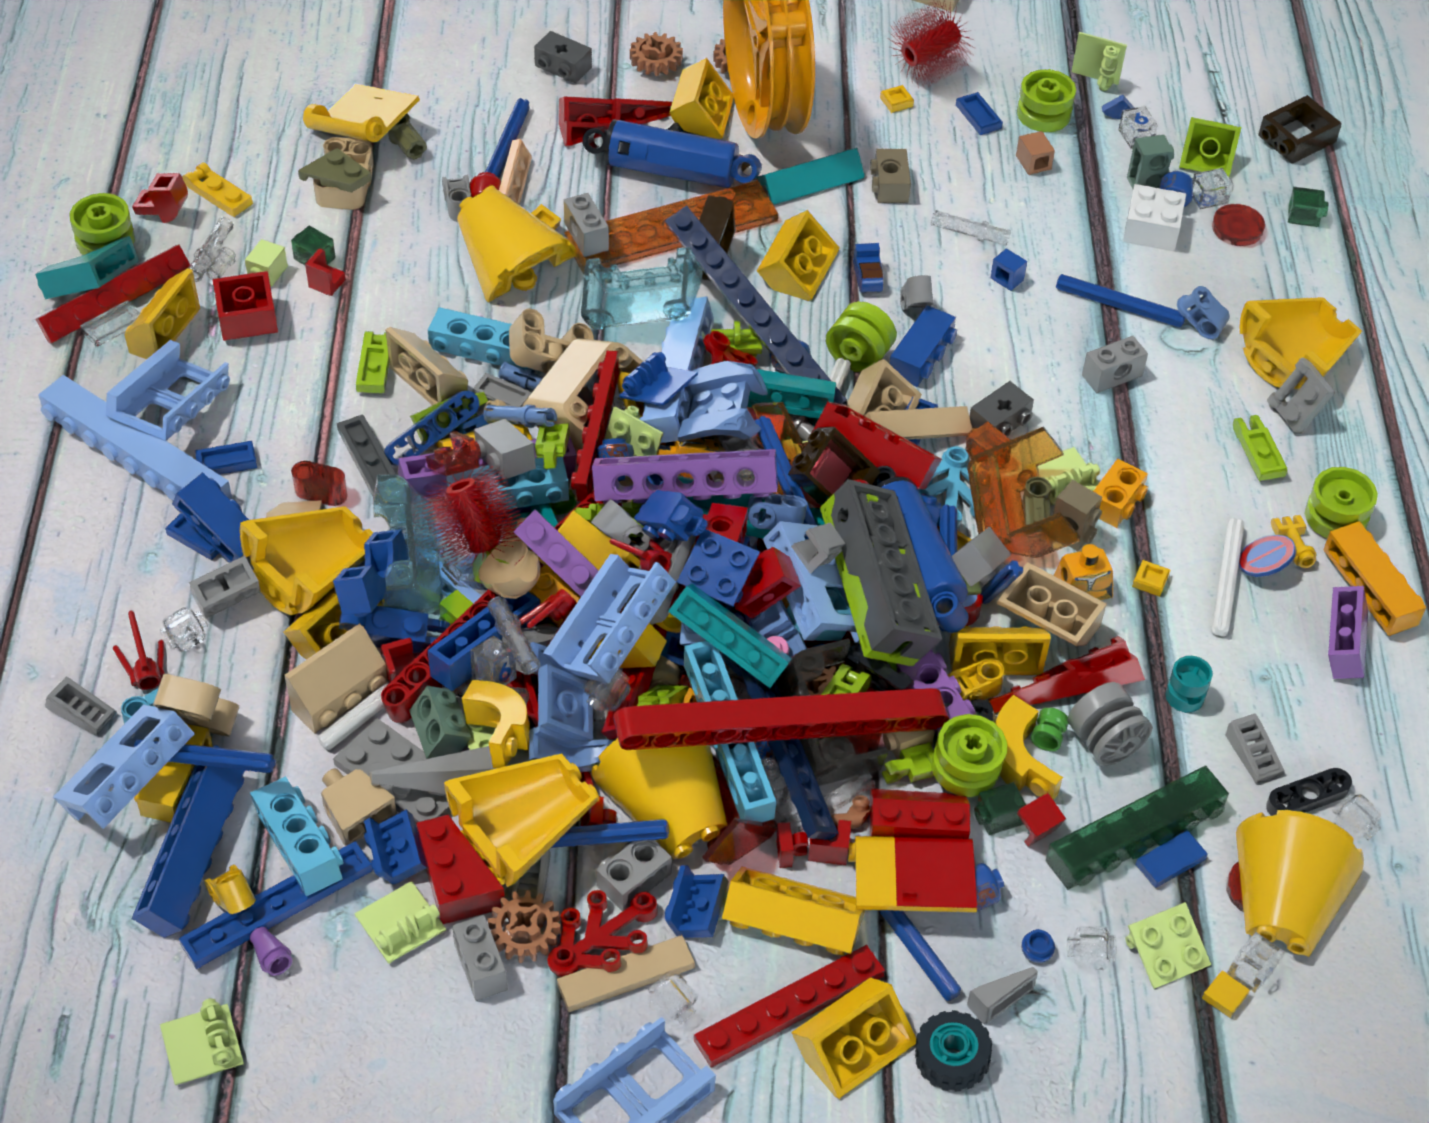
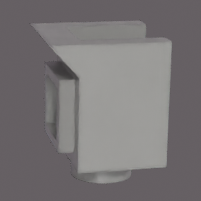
(820, 548)

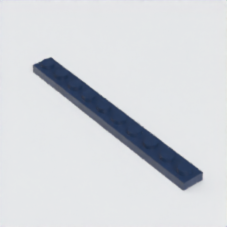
(745, 298)
(793, 763)

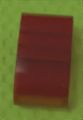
(319, 482)

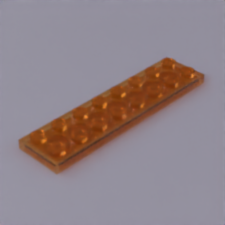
(647, 234)

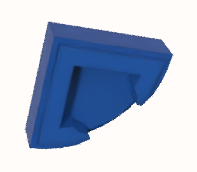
(1114, 108)
(471, 424)

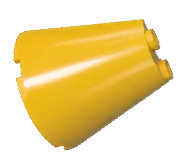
(506, 240)
(1291, 329)
(302, 554)
(665, 785)
(519, 811)
(1294, 876)

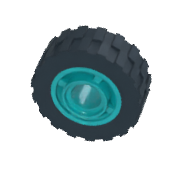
(949, 1069)

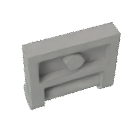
(1308, 399)

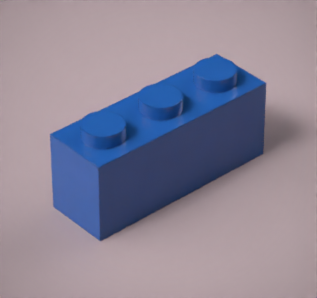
(924, 345)
(212, 515)

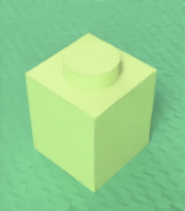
(267, 257)

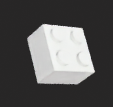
(1154, 217)

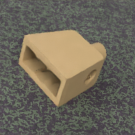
(352, 800)

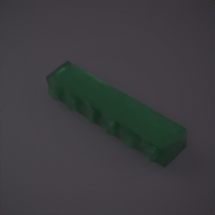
(1136, 828)

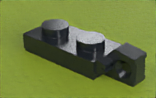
(881, 671)

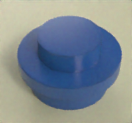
(1038, 946)

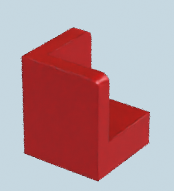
(322, 276)
(397, 656)
(1041, 818)
(833, 850)

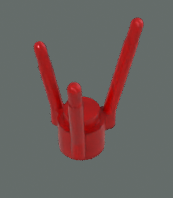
(649, 557)
(556, 606)
(146, 672)

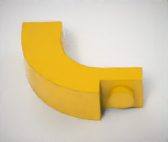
(500, 708)
(1017, 722)

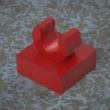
(597, 815)
(789, 844)

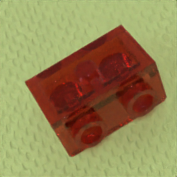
(459, 459)

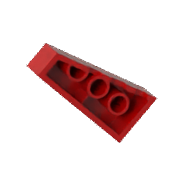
(881, 444)

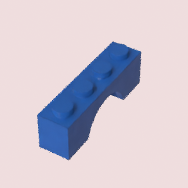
(364, 586)

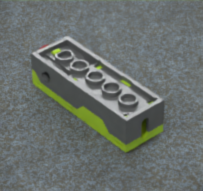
(881, 574)

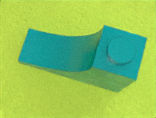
(88, 270)

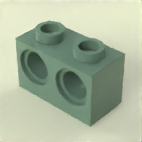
(1150, 160)
(439, 722)

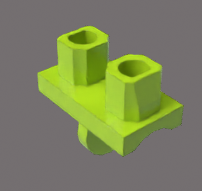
(742, 339)

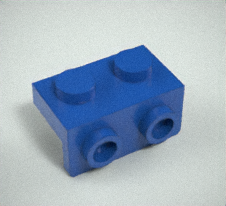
(395, 847)
(695, 903)

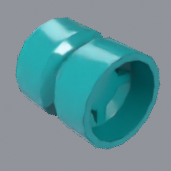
(1189, 684)

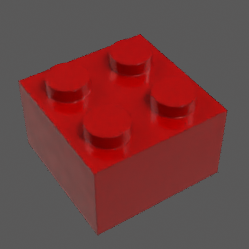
(245, 305)

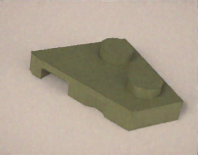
(336, 170)

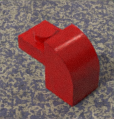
(163, 197)

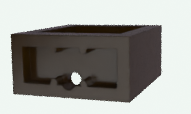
(1320, 122)
(719, 220)
(843, 448)

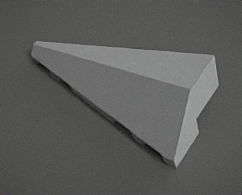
(433, 772)

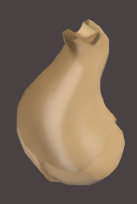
(510, 579)

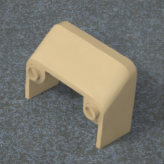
(569, 376)

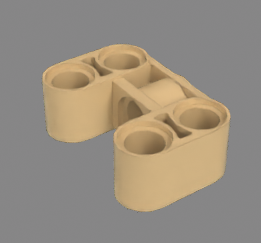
(333, 197)
(533, 348)
(197, 704)

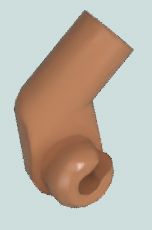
(856, 814)

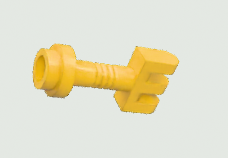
(1305, 555)

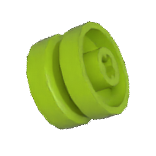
(1046, 100)
(100, 221)
(861, 335)
(1340, 499)
(969, 755)

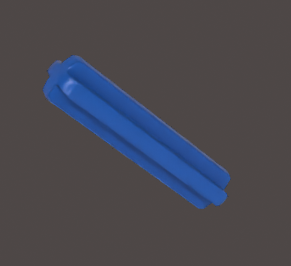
(1001, 581)

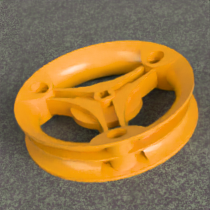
(770, 63)

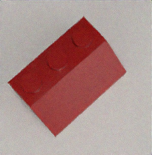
(918, 814)

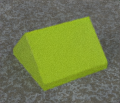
(1209, 146)

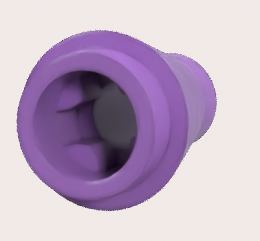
(271, 953)

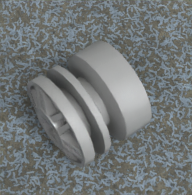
(1109, 723)

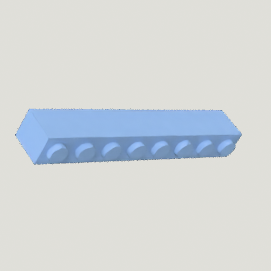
(684, 351)
(140, 453)

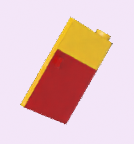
(914, 874)

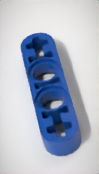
(430, 425)

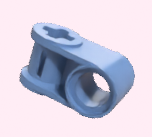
(1206, 312)
(776, 509)

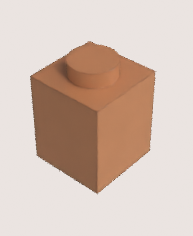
(1035, 152)

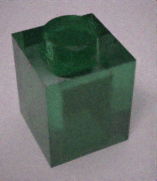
(1307, 206)
(308, 242)
(999, 808)

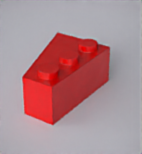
(456, 872)

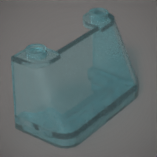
(640, 295)
(416, 581)

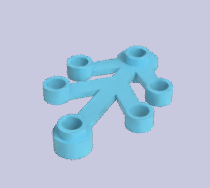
(954, 461)

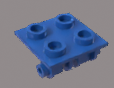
(655, 382)
(719, 567)

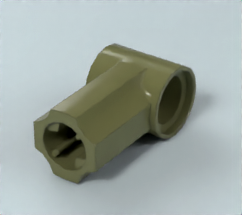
(407, 138)
(1036, 500)

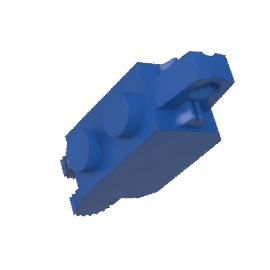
(670, 517)
(394, 624)

